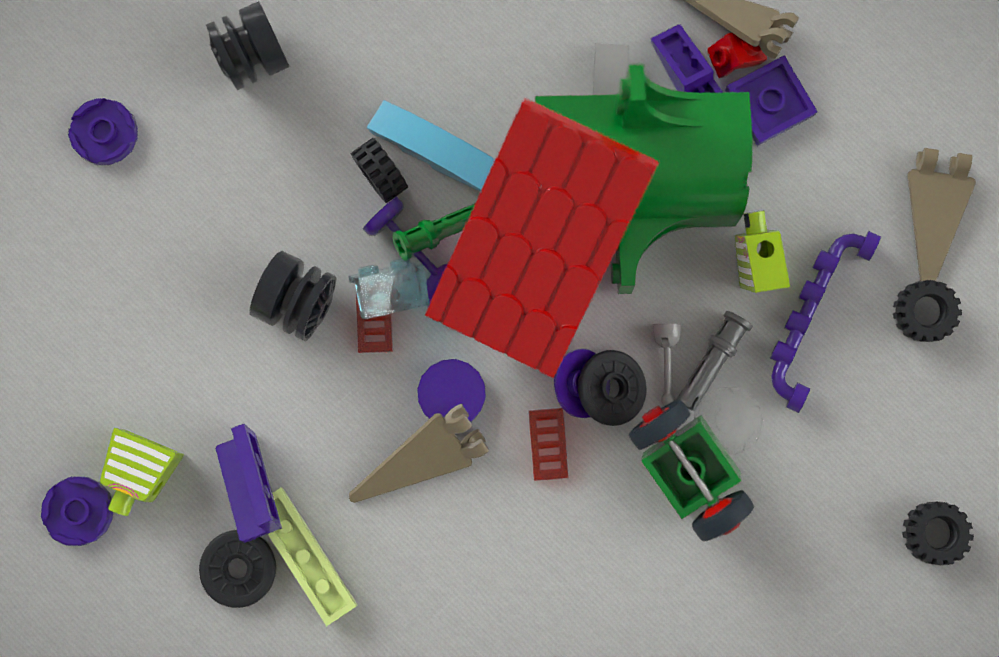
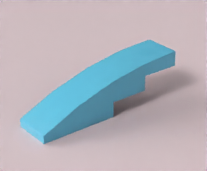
(432, 145)

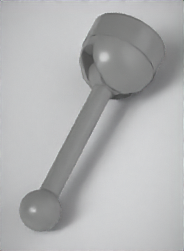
(667, 336)

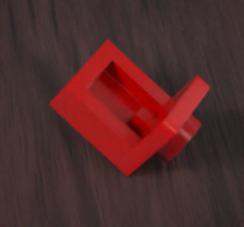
(734, 53)

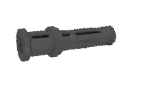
(721, 347)

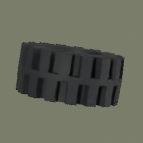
(379, 170)
(947, 305)
(957, 525)

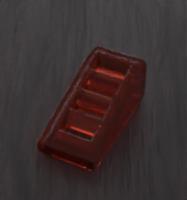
(362, 332)
(542, 415)

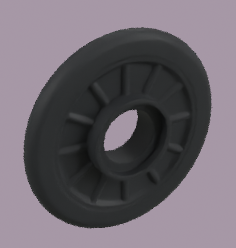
(593, 388)
(216, 576)

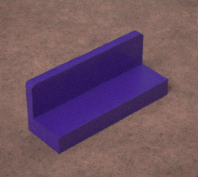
(247, 485)

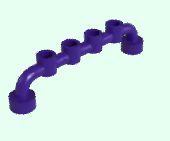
(799, 321)

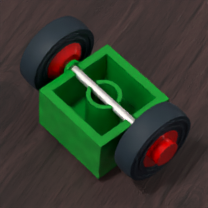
(692, 469)

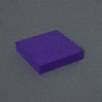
(775, 99)

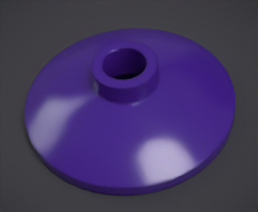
(567, 382)

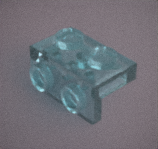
(390, 288)

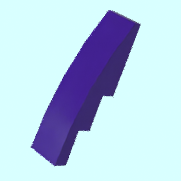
(684, 62)

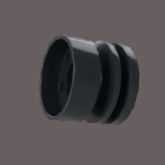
(247, 46)
(289, 294)

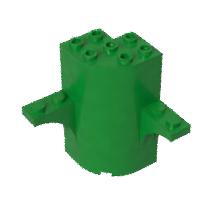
(700, 150)

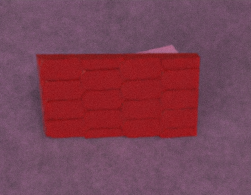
(540, 237)

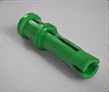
(430, 233)

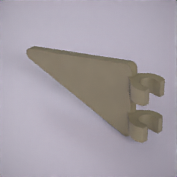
(750, 22)
(937, 207)
(425, 455)

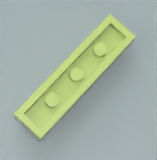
(309, 562)

